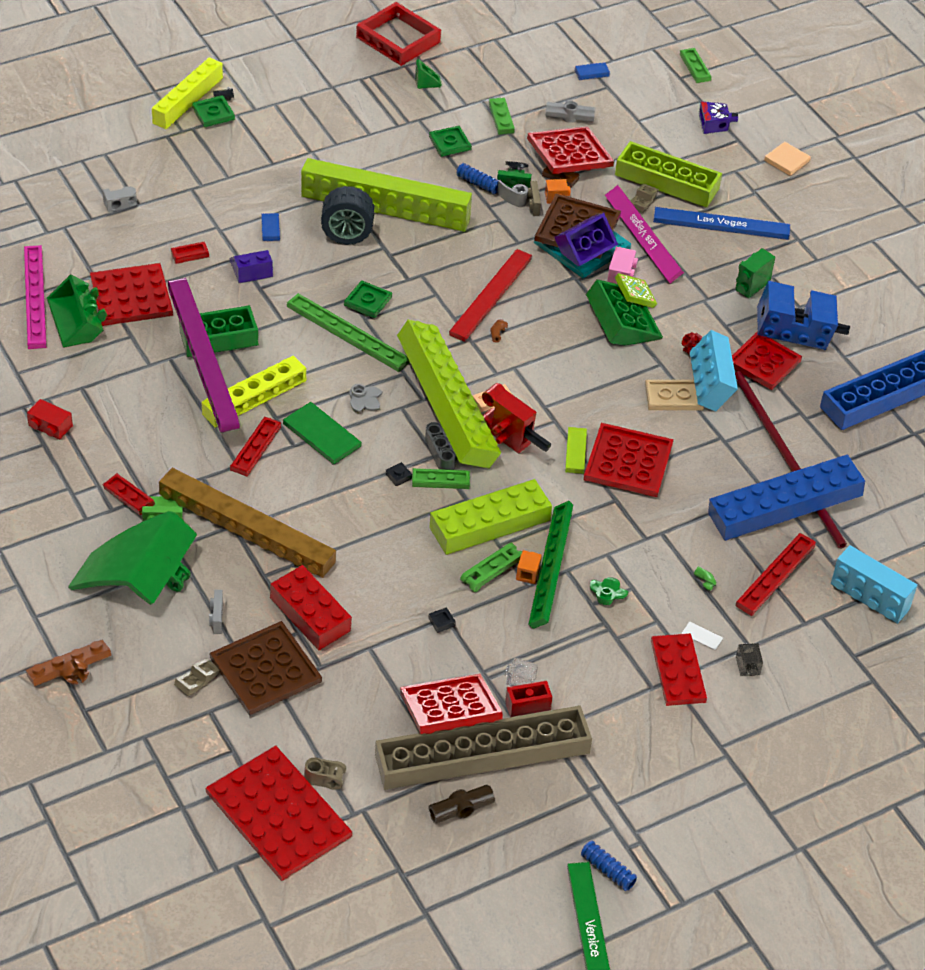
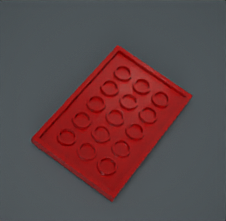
(279, 812)

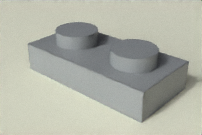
(216, 605)

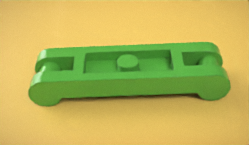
(491, 567)

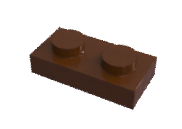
(571, 177)

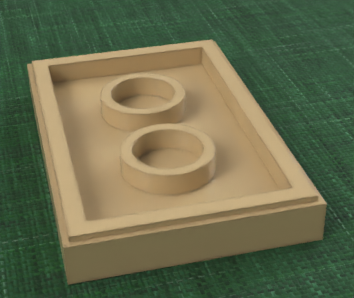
(672, 395)

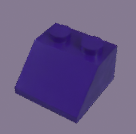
(252, 266)

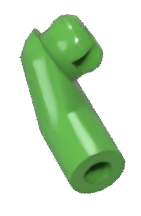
(708, 577)

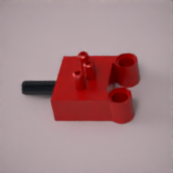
(511, 420)

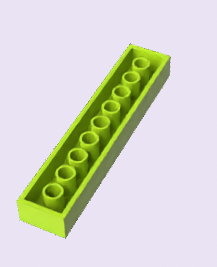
(391, 194)
(448, 394)

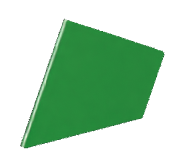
(141, 558)

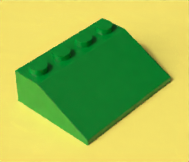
(621, 320)

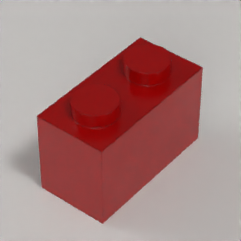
(49, 419)
(528, 698)

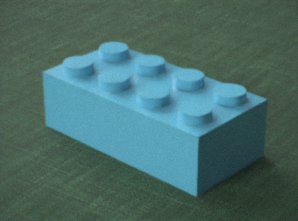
(713, 370)
(873, 584)

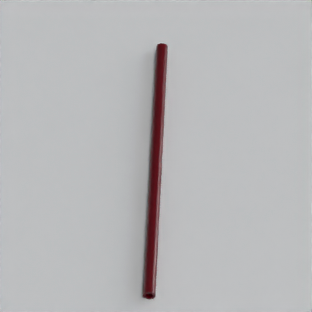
(785, 452)

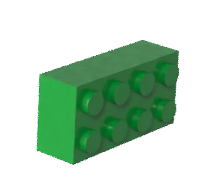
(228, 329)

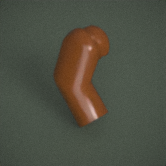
(495, 330)

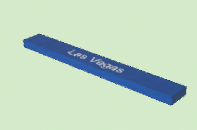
(722, 223)

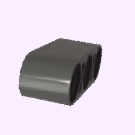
(440, 446)

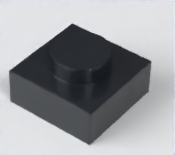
(398, 474)
(442, 620)

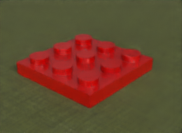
(765, 360)

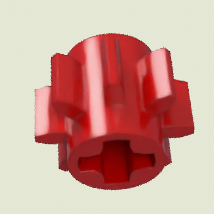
(690, 341)

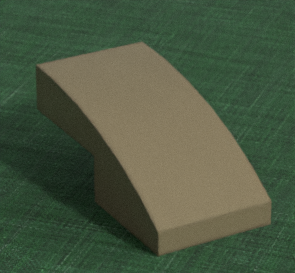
(644, 197)
(199, 676)

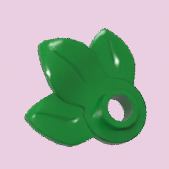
(608, 590)

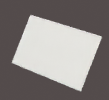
(702, 635)

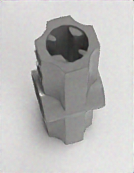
(570, 111)

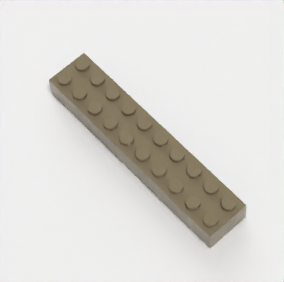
(482, 747)

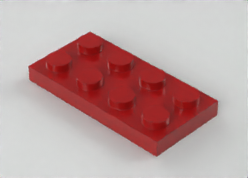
(678, 669)

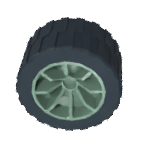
(347, 215)

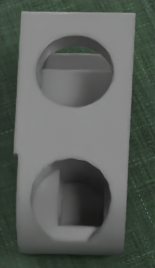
(120, 198)

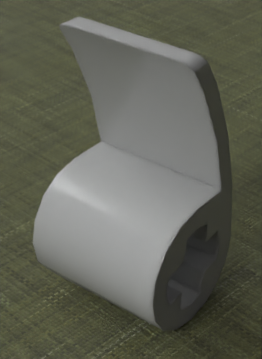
(516, 196)

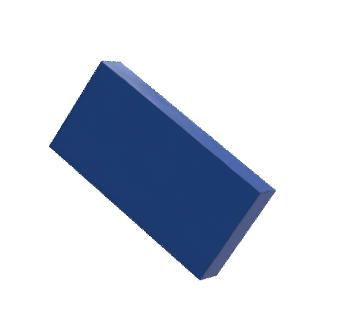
(592, 71)
(270, 227)

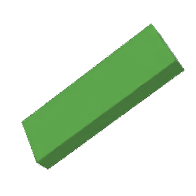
(695, 65)
(441, 478)

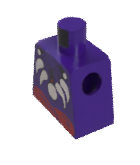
(715, 117)

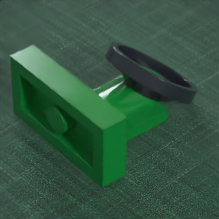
(515, 175)

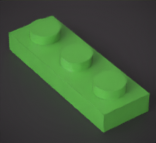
(501, 116)

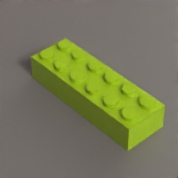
(668, 174)
(490, 516)

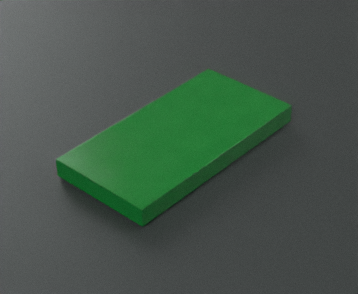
(322, 433)

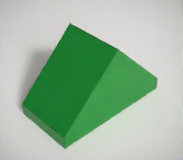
(426, 77)

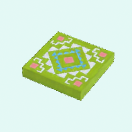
(635, 290)

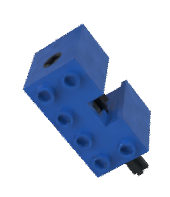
(807, 326)

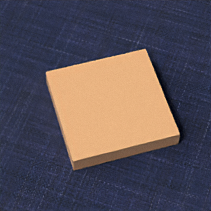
(787, 158)

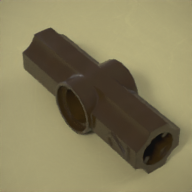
(461, 803)

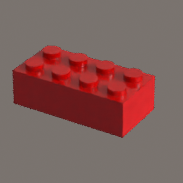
(310, 607)

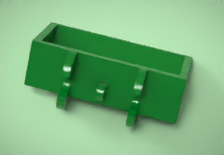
(76, 312)

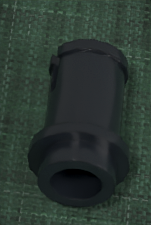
(227, 93)

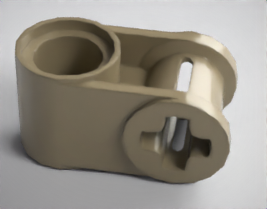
(324, 773)

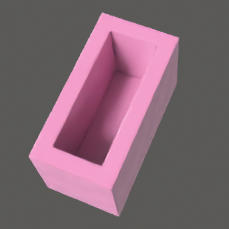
(622, 263)

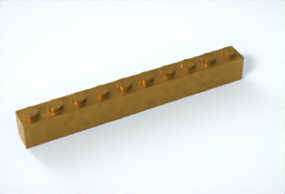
(247, 522)

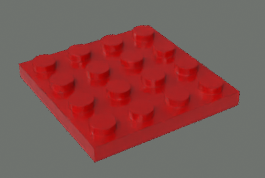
(570, 149)
(132, 293)
(628, 459)
(451, 703)

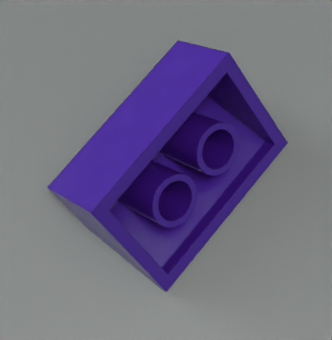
(586, 240)

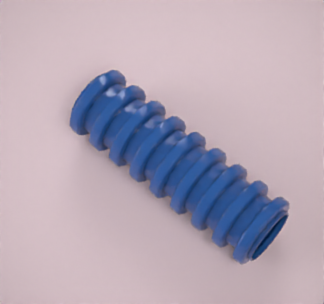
(478, 178)
(608, 865)

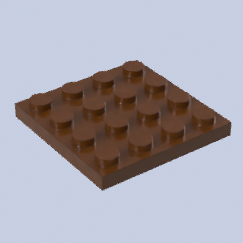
(568, 212)
(265, 667)

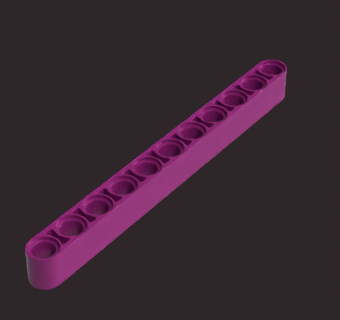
(203, 355)

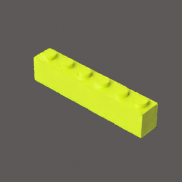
(186, 92)

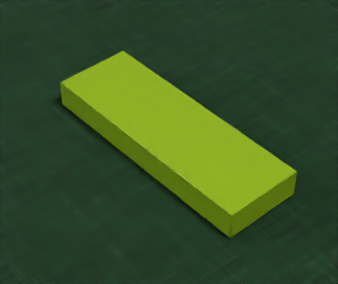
(576, 450)

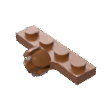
(70, 665)

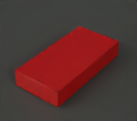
(190, 252)

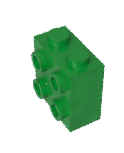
(755, 273)

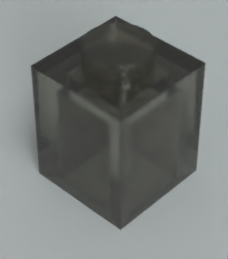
(749, 659)

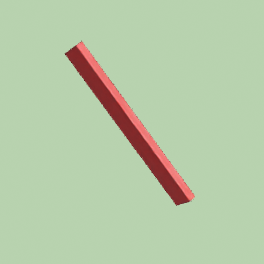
(490, 295)

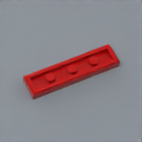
(255, 446)

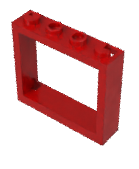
(366, 33)

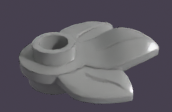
(364, 397)

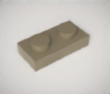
(534, 201)

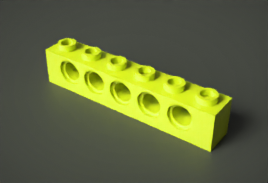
(262, 387)

